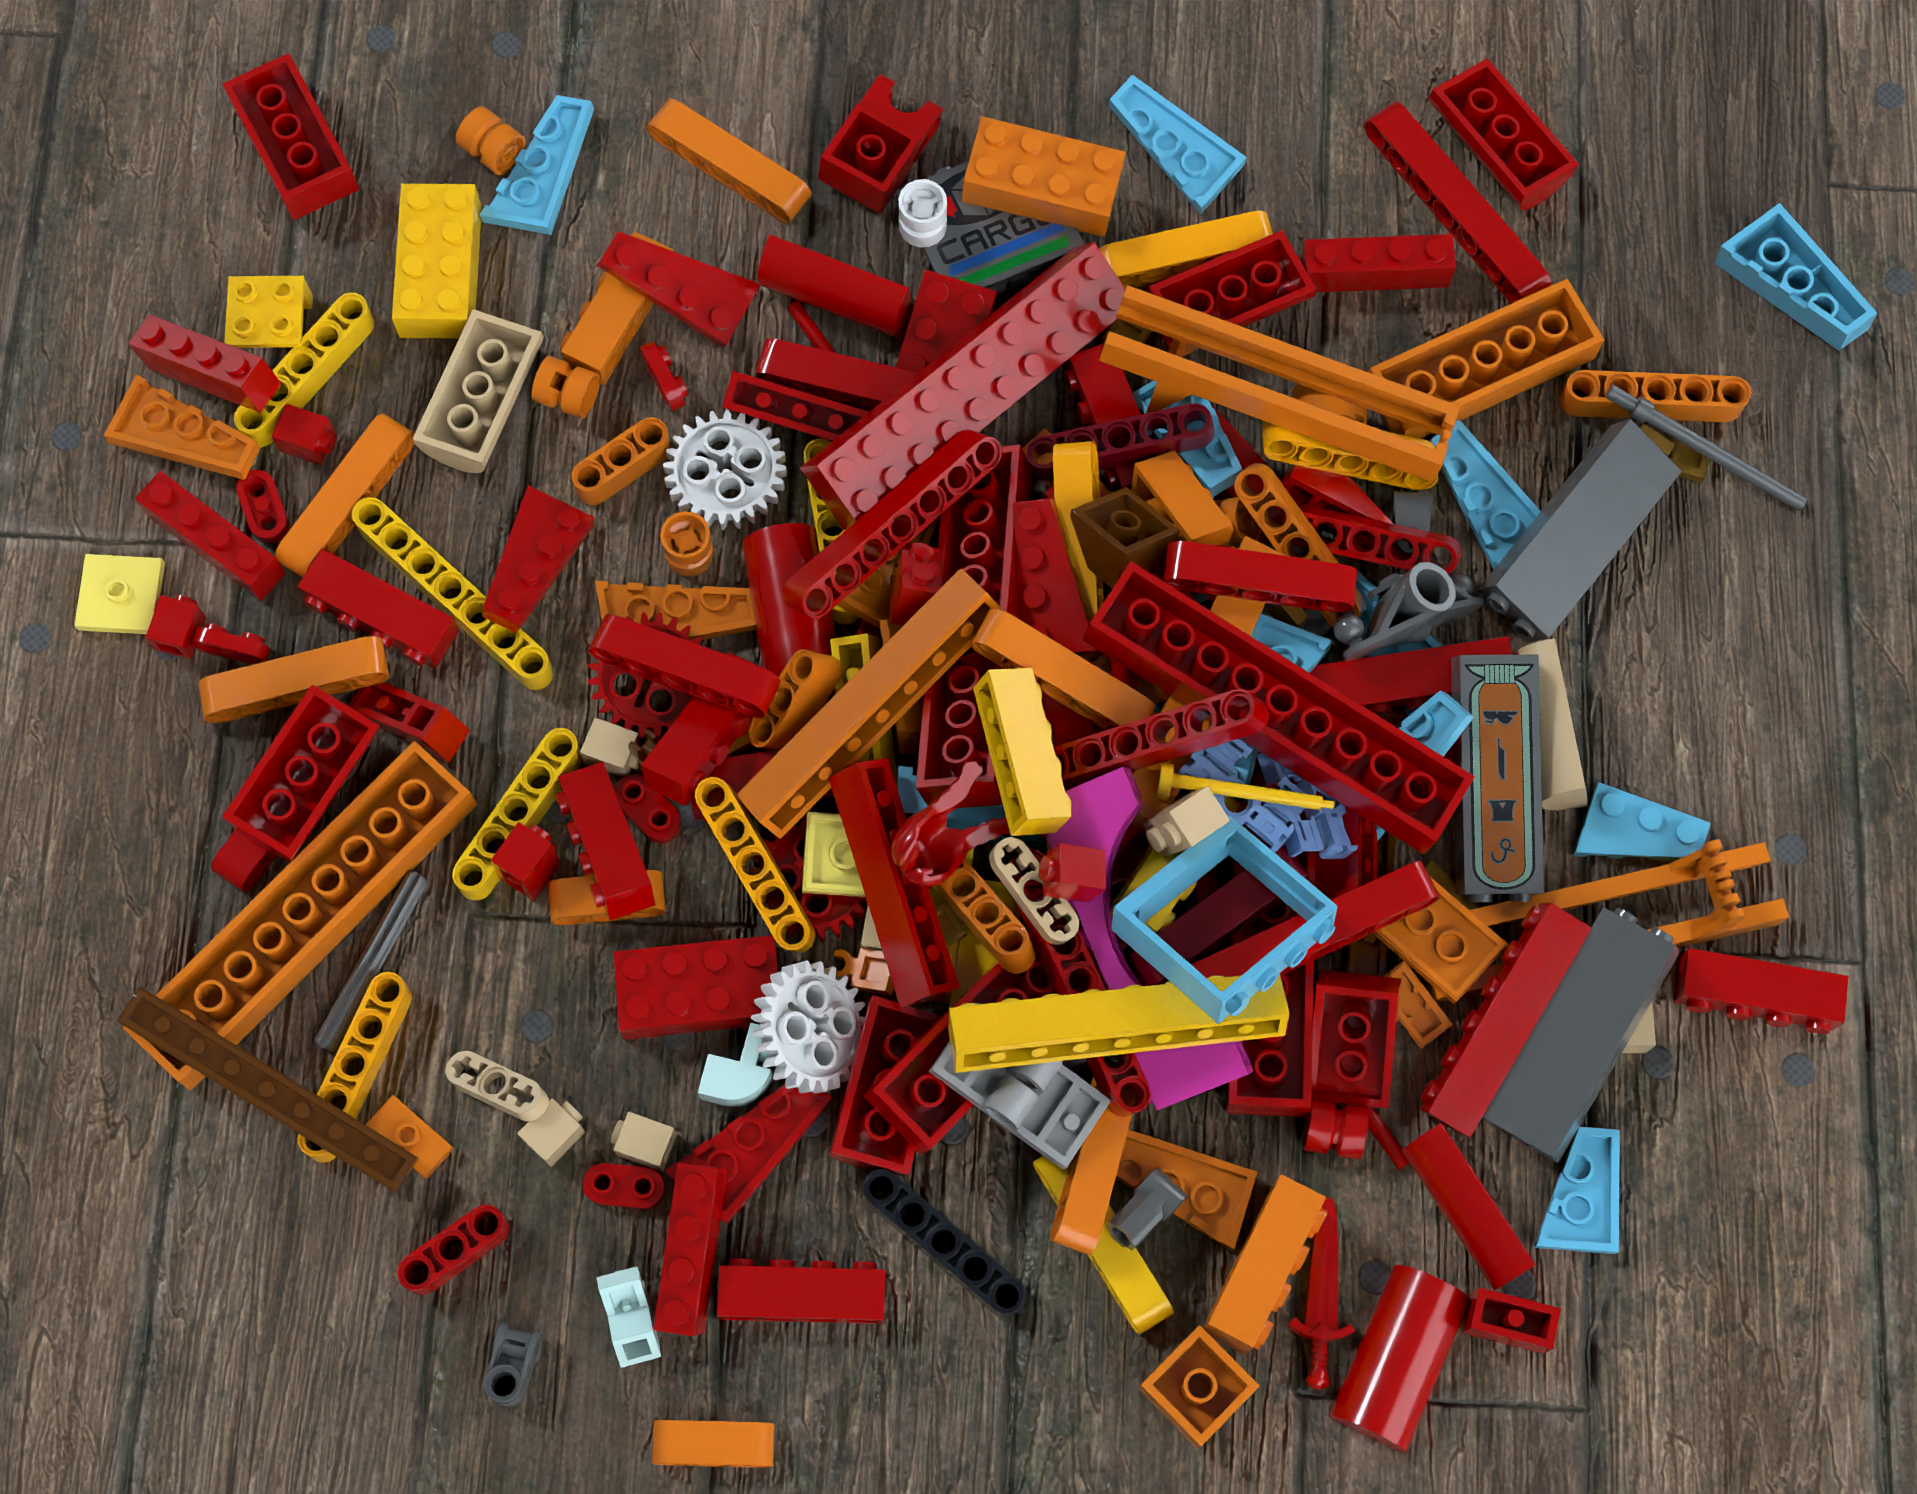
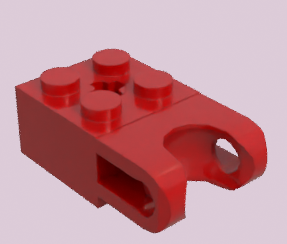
(877, 146)

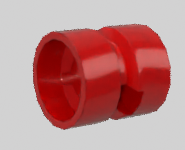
(1336, 1129)

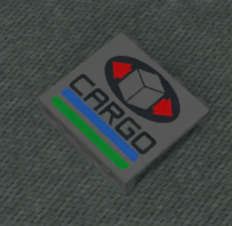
(993, 245)

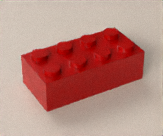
(291, 136)
(692, 986)

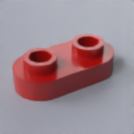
(671, 388)
(264, 508)
(218, 642)
(646, 807)
(623, 1185)

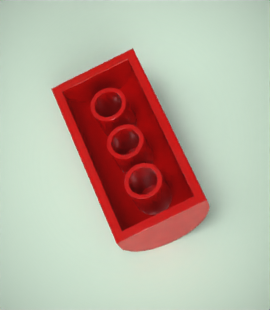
(1504, 134)
(1242, 283)
(835, 286)
(771, 560)
(300, 773)
(862, 1133)
(1468, 1207)
(1400, 1357)

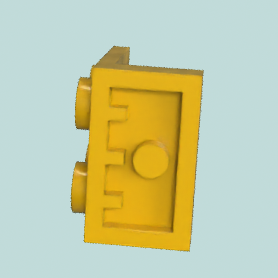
(266, 311)

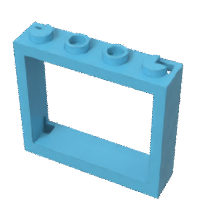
(1184, 871)

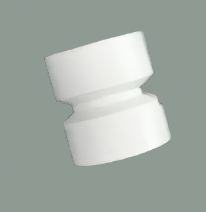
(922, 213)

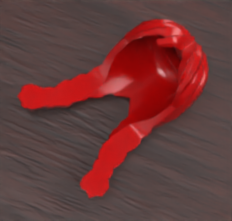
(929, 849)

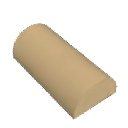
(477, 391)
(1560, 761)

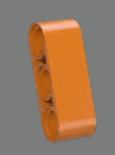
(614, 477)
(800, 696)
(573, 902)
(713, 1443)

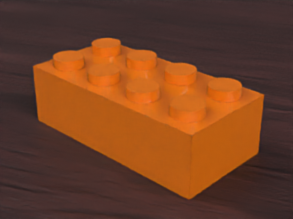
(1043, 176)
(1263, 1264)

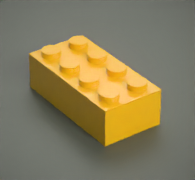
(436, 259)

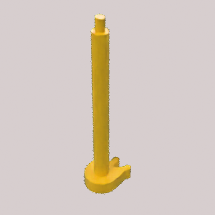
(1169, 779)

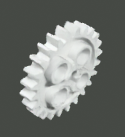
(745, 443)
(809, 1026)

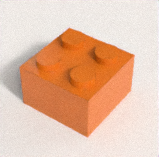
(1198, 1387)

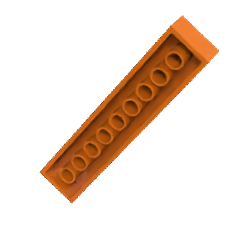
(315, 902)

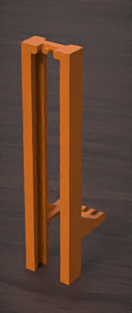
(1181, 377)
(1703, 863)

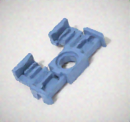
(1265, 821)
(1322, 828)

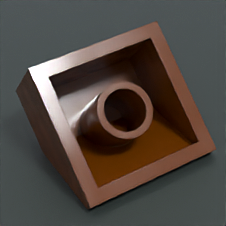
(1121, 531)

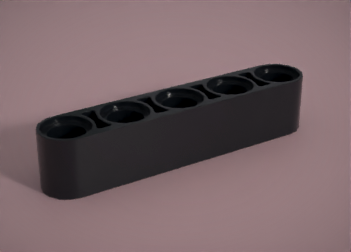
(934, 1224)

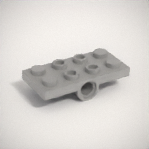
(1035, 1102)

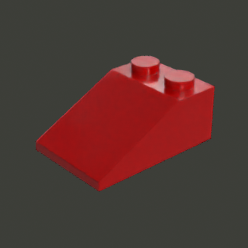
(1354, 1038)

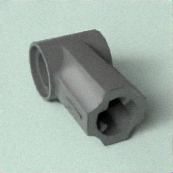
(1152, 1202)

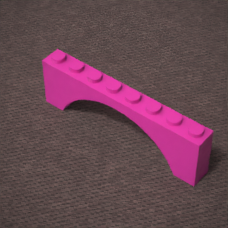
(1099, 820)

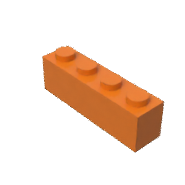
(606, 325)

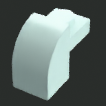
(733, 1081)
(629, 1316)

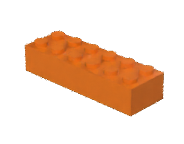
(1497, 354)

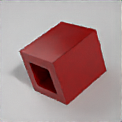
(304, 434)
(174, 625)
(1073, 872)

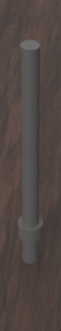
(1643, 410)

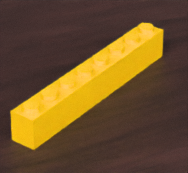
(1103, 1025)

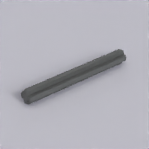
(371, 961)

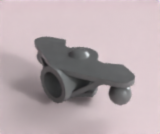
(1410, 609)

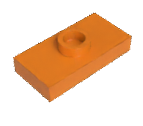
(1417, 1008)
(410, 1132)

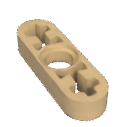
(1005, 874)
(503, 1100)

